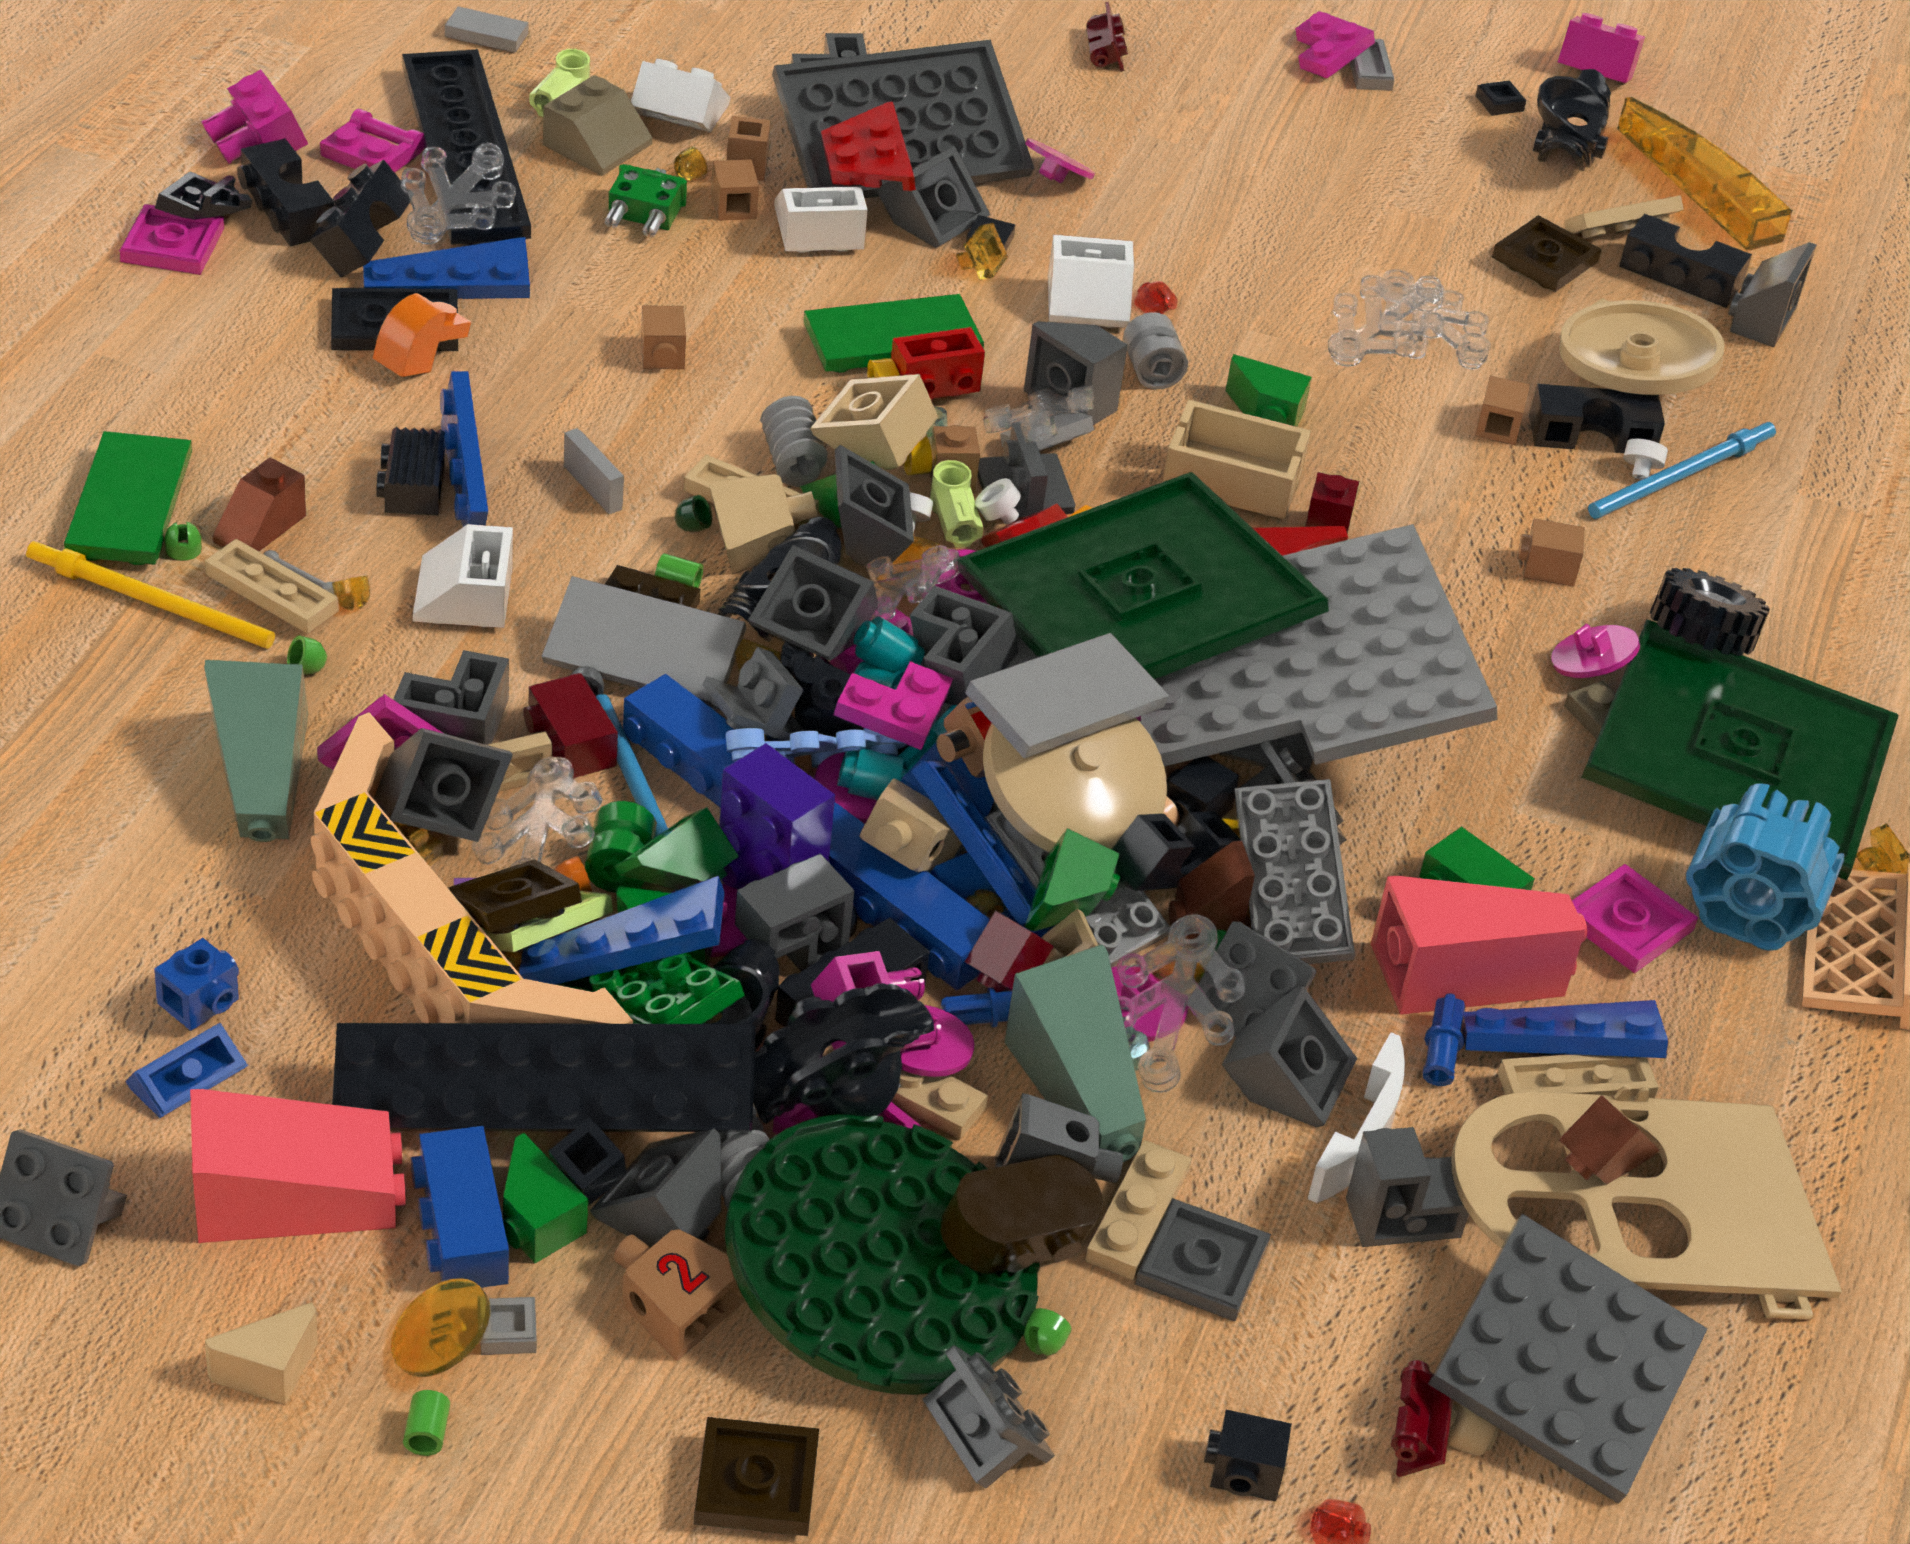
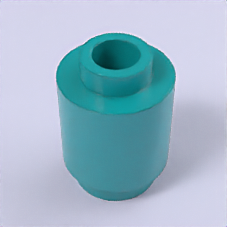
(886, 645)
(869, 772)

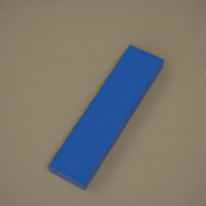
(977, 837)

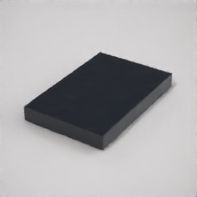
(361, 312)

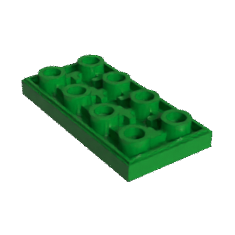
(864, 332)
(129, 498)
(666, 990)

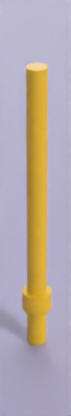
(74, 565)

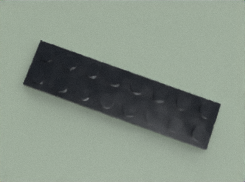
(458, 116)
(549, 1075)

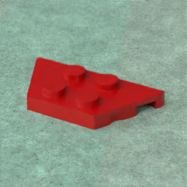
(868, 150)

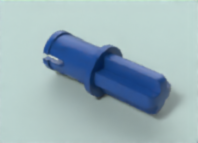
(979, 1008)
(1444, 1040)

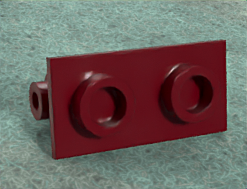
(1106, 39)
(1422, 1423)

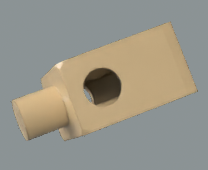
(756, 516)
(908, 828)

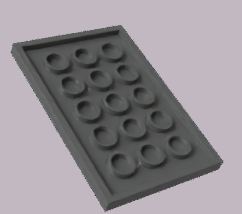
(939, 96)

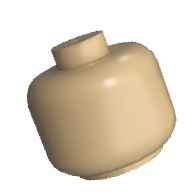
(1470, 1432)

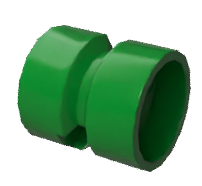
(619, 832)

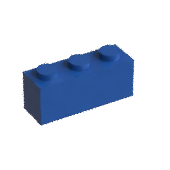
(461, 1207)

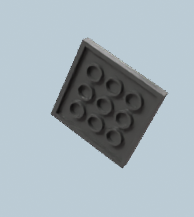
(1569, 1358)

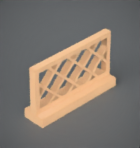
(1852, 994)

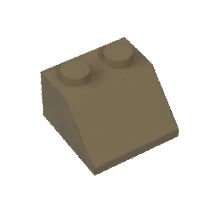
(594, 126)

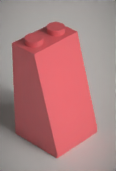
(1474, 943)
(290, 1167)

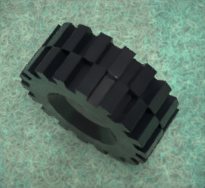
(1709, 611)

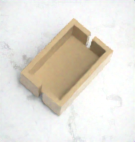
(1239, 457)

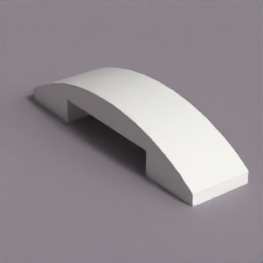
(1384, 1088)

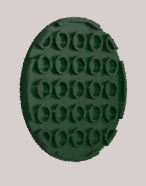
(849, 1258)

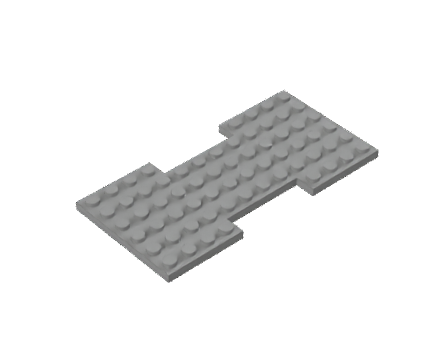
(1352, 680)

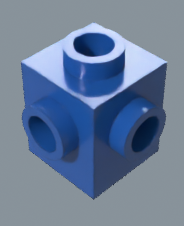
(197, 983)

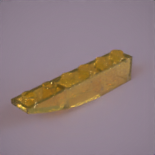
(1707, 176)

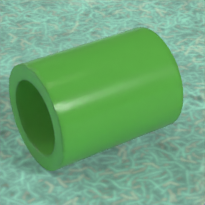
(679, 570)
(426, 1422)

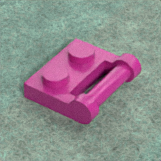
(354, 147)

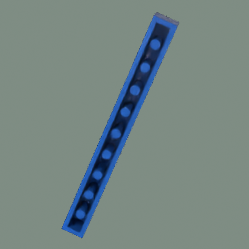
(692, 743)

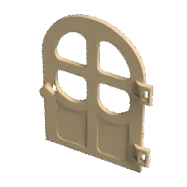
(1721, 1177)

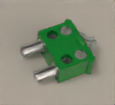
(646, 198)

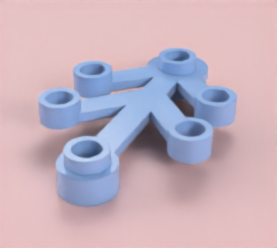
(802, 743)

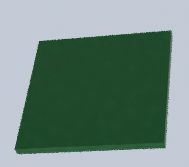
(1155, 569)
(1708, 725)

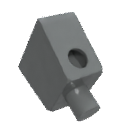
(1049, 1129)

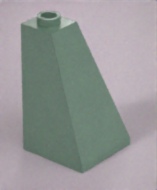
(261, 739)
(1075, 1045)

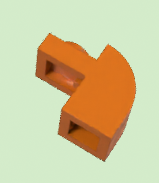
(413, 332)

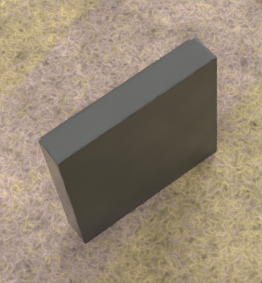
(1203, 1259)

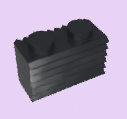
(413, 471)

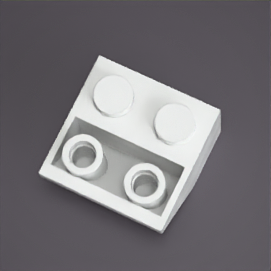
(679, 96)
(822, 218)
(1090, 281)
(466, 578)

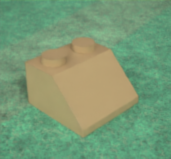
(878, 418)

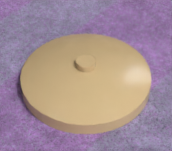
(1641, 347)
(1083, 785)

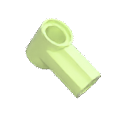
(570, 70)
(955, 503)

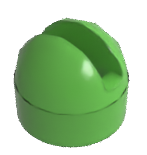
(186, 550)
(308, 653)
(1046, 1332)

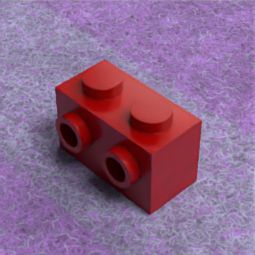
(946, 361)

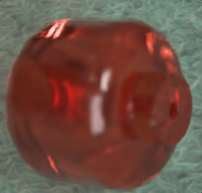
(1155, 297)
(1340, 1523)

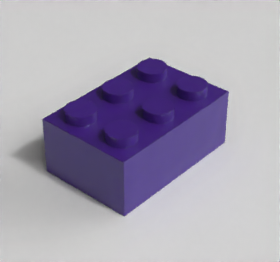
(772, 816)

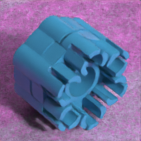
(1764, 872)

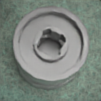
(1155, 350)

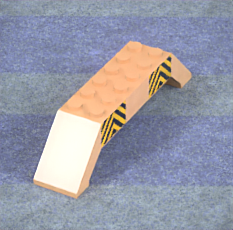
(413, 918)

